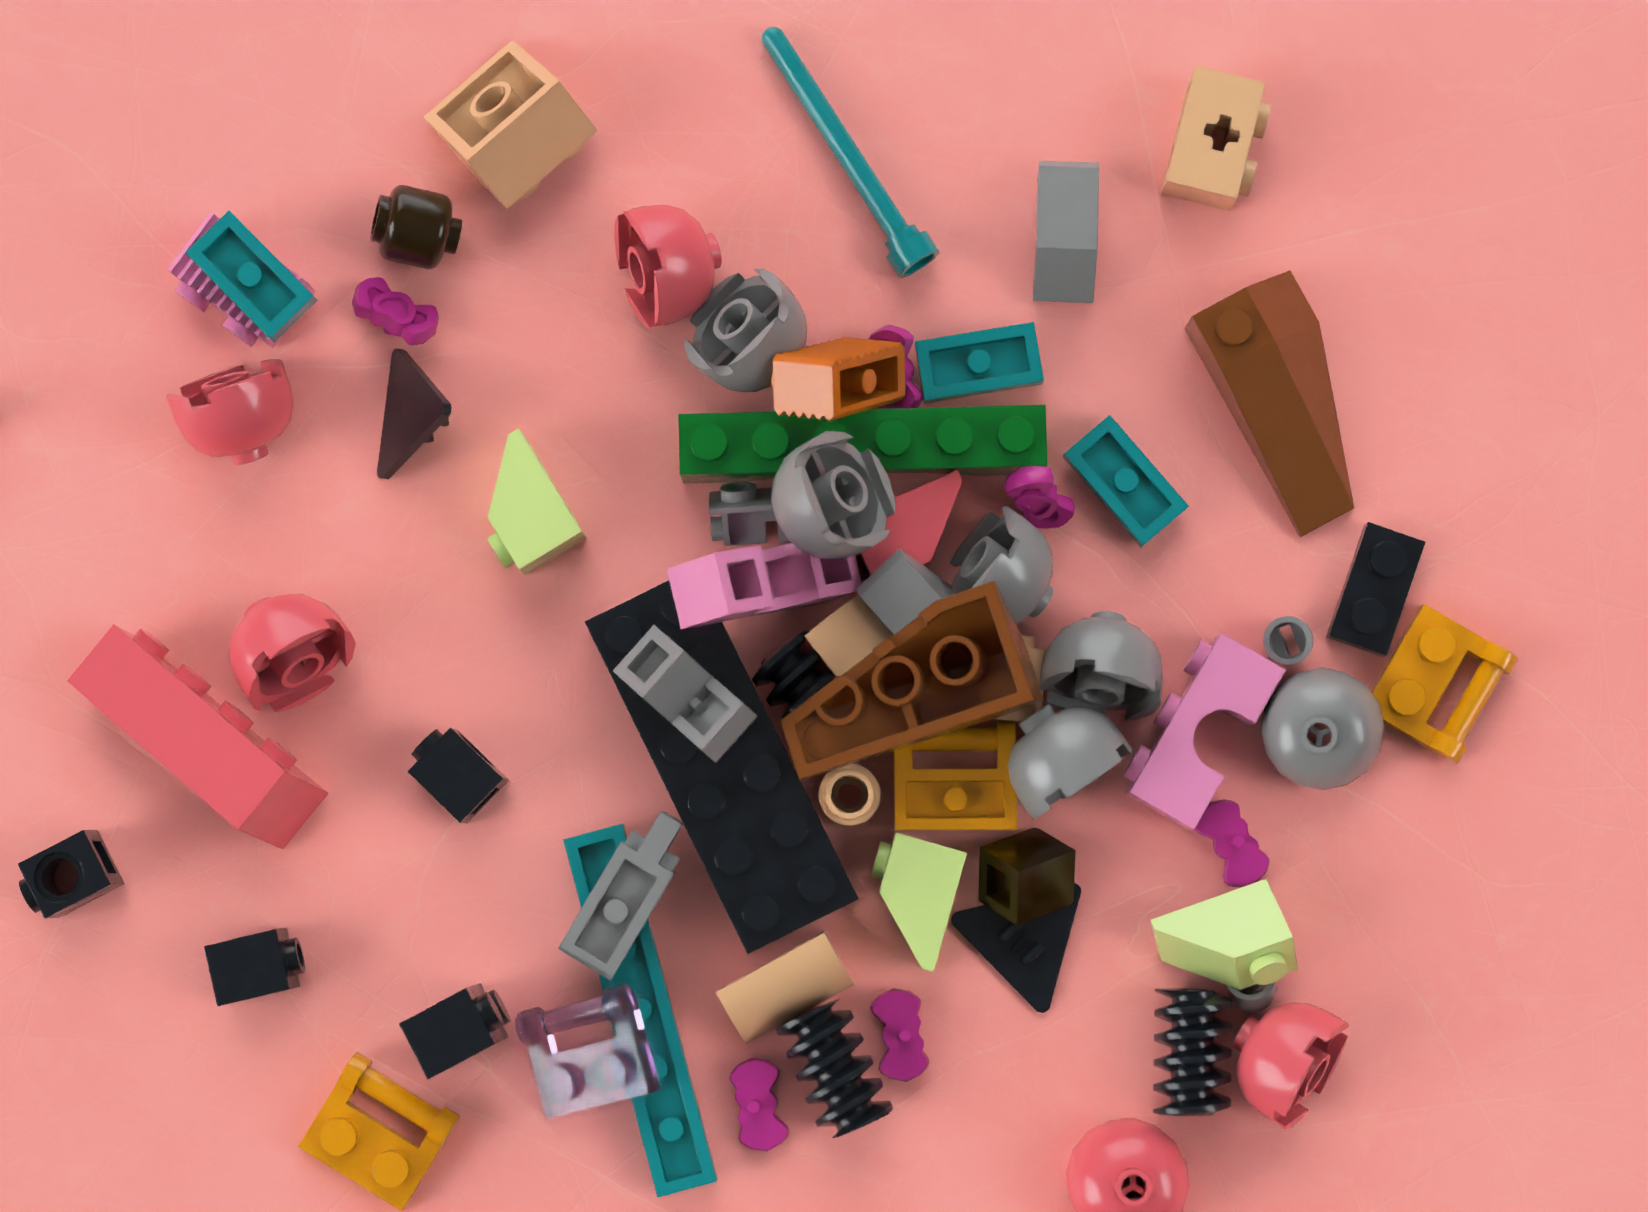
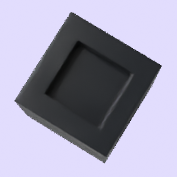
(456, 773)
(95, 874)
(254, 965)

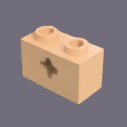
(1211, 103)

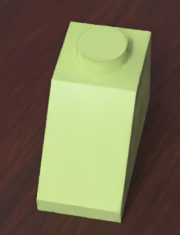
(528, 511)
(919, 890)
(1229, 938)

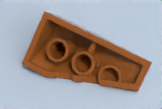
(1276, 382)
(929, 679)

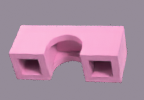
(757, 583)
(1223, 680)

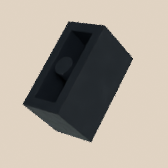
(456, 1028)

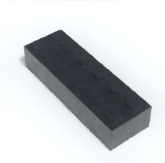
(746, 808)

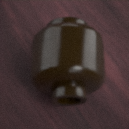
(415, 227)

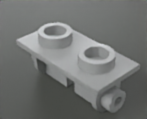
(743, 514)

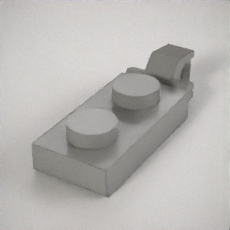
(623, 898)

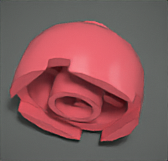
(667, 262)
(235, 411)
(287, 649)
(1288, 1058)
(1122, 1151)

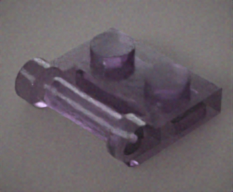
(593, 1071)

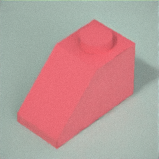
(917, 522)

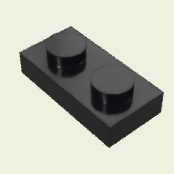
(1375, 589)

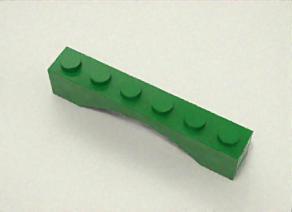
(903, 439)

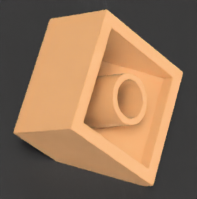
(511, 124)

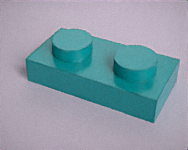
(251, 276)
(979, 362)
(1125, 481)

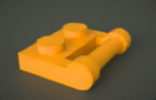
(1423, 669)
(957, 796)
(367, 1147)

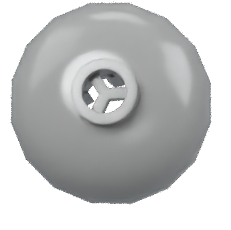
(744, 329)
(832, 497)
(1010, 554)
(1103, 666)
(1329, 699)
(1062, 755)

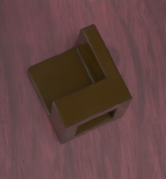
(1026, 875)

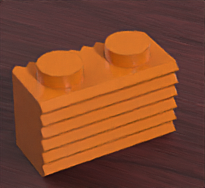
(838, 378)

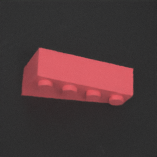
(196, 737)

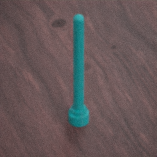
(908, 246)

